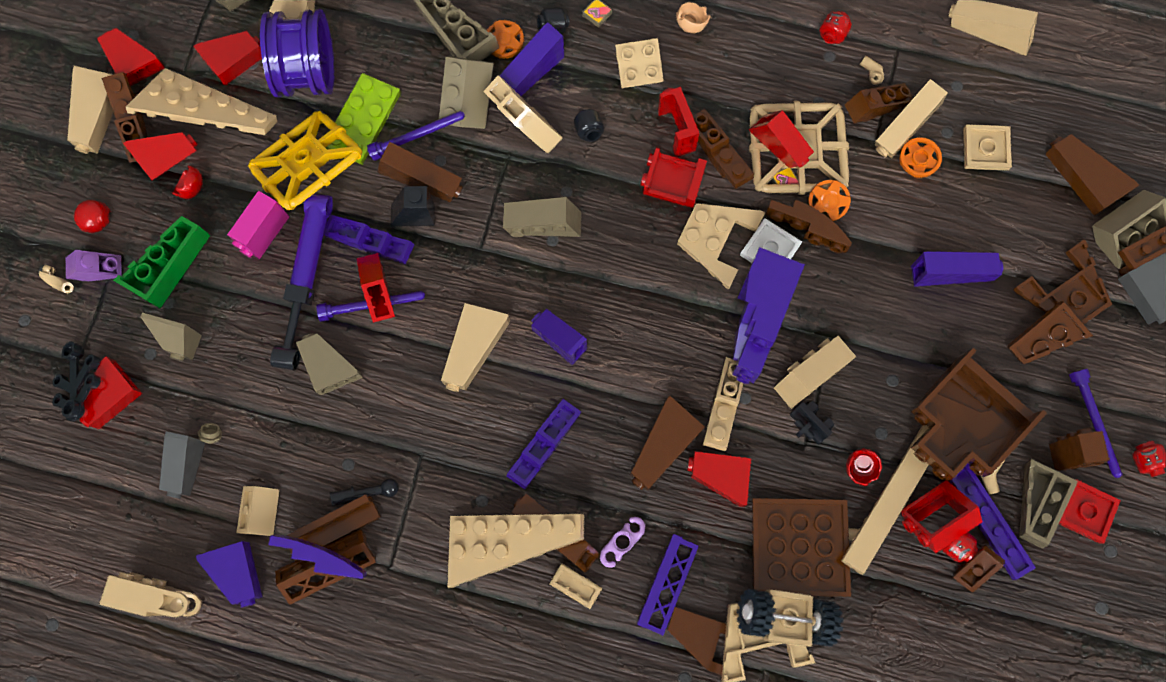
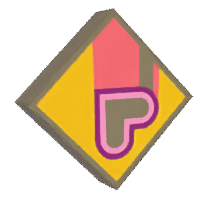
(597, 12)
(785, 176)

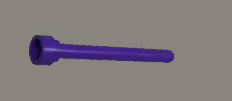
(377, 149)
(328, 311)
(1081, 379)

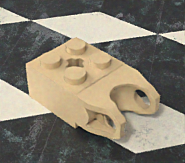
(147, 596)

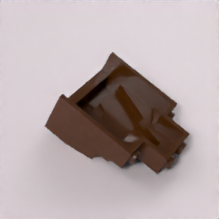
(970, 421)

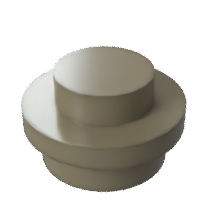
(209, 433)

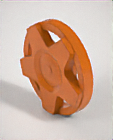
(507, 38)
(920, 157)
(830, 199)

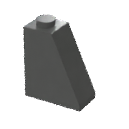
(1148, 289)
(179, 464)

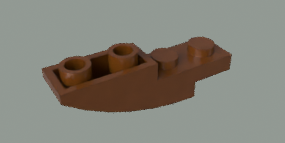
(120, 95)
(720, 152)
(819, 227)

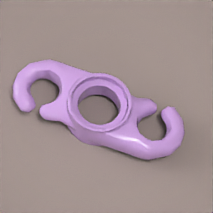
(612, 547)

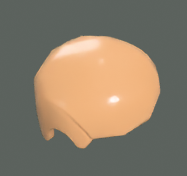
(692, 17)

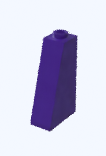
(535, 59)
(955, 268)

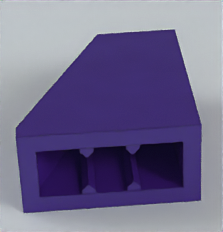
(559, 336)
(233, 572)

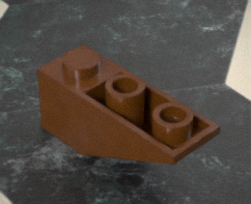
(877, 101)

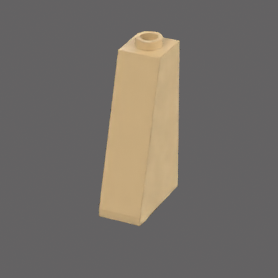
(995, 23)
(88, 110)
(910, 119)
(473, 342)

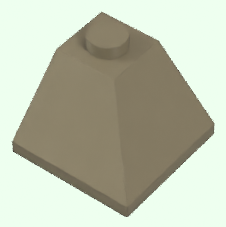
(173, 336)

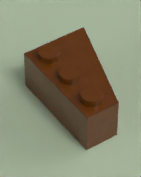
(1079, 450)

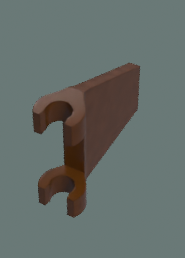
(698, 636)

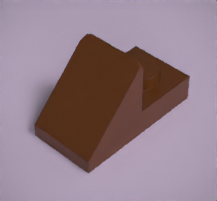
(979, 569)

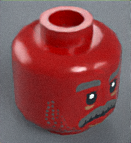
(835, 27)
(1150, 458)
(962, 549)

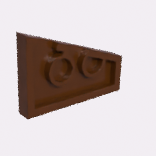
(1050, 332)

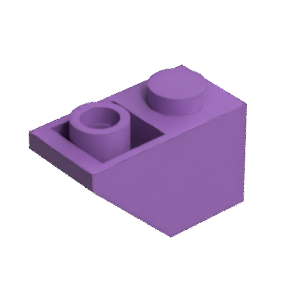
(92, 266)

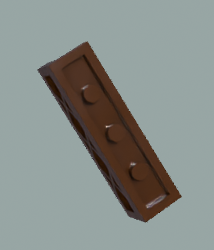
(1143, 250)
(339, 522)
(300, 571)

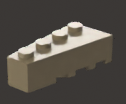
(457, 31)

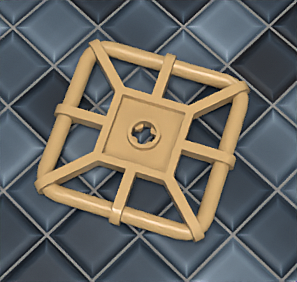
(812, 135)

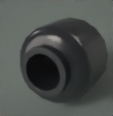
(555, 17)
(588, 125)

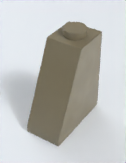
(325, 365)

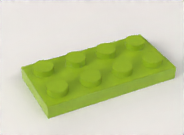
(366, 112)

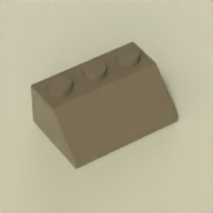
(463, 91)
(1129, 224)

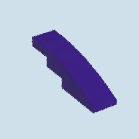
(368, 239)
(543, 444)
(325, 559)

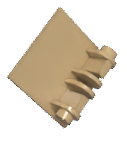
(639, 63)

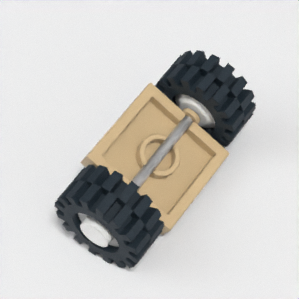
(789, 618)

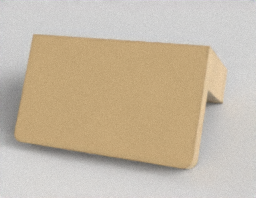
(258, 510)

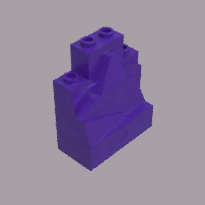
(766, 298)

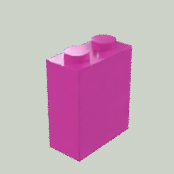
(258, 225)

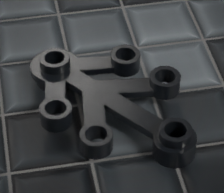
(74, 407)

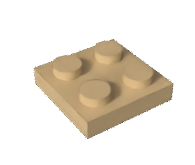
(987, 147)

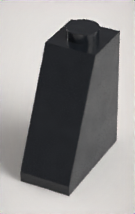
(413, 208)

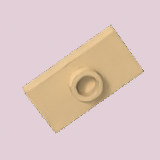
(575, 586)

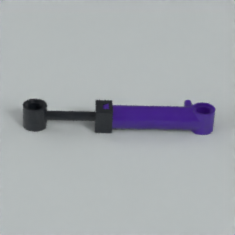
(299, 291)

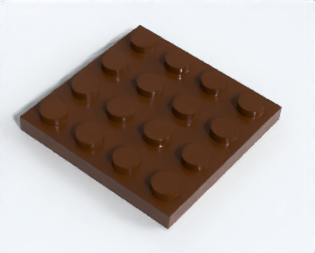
(801, 546)

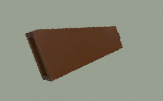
(416, 171)
(1089, 173)
(667, 441)
(579, 553)

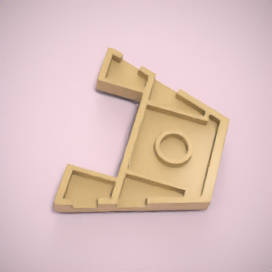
(707, 234)
(739, 643)

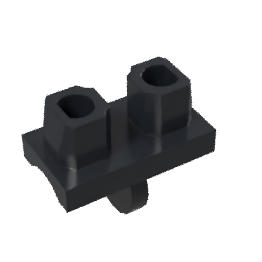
(810, 424)

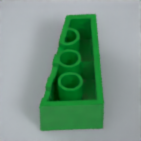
(165, 262)

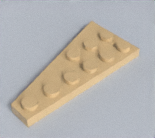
(196, 103)
(499, 541)

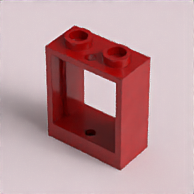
(931, 502)

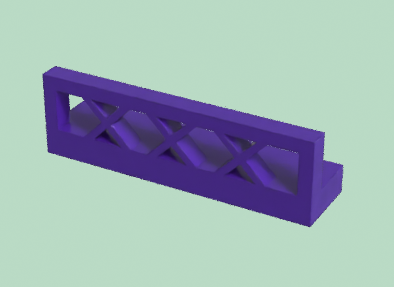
(661, 576)

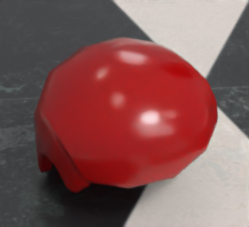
(189, 184)
(91, 216)
(863, 466)

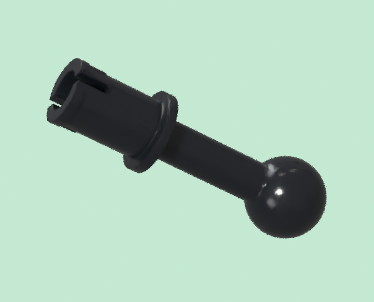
(388, 488)

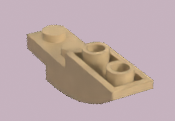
(522, 114)
(723, 408)

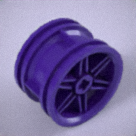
(297, 53)

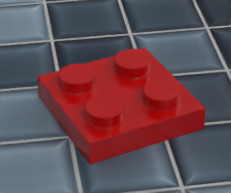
(1090, 512)

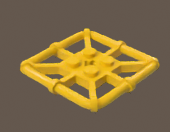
(299, 169)

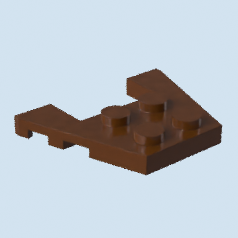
(1082, 293)

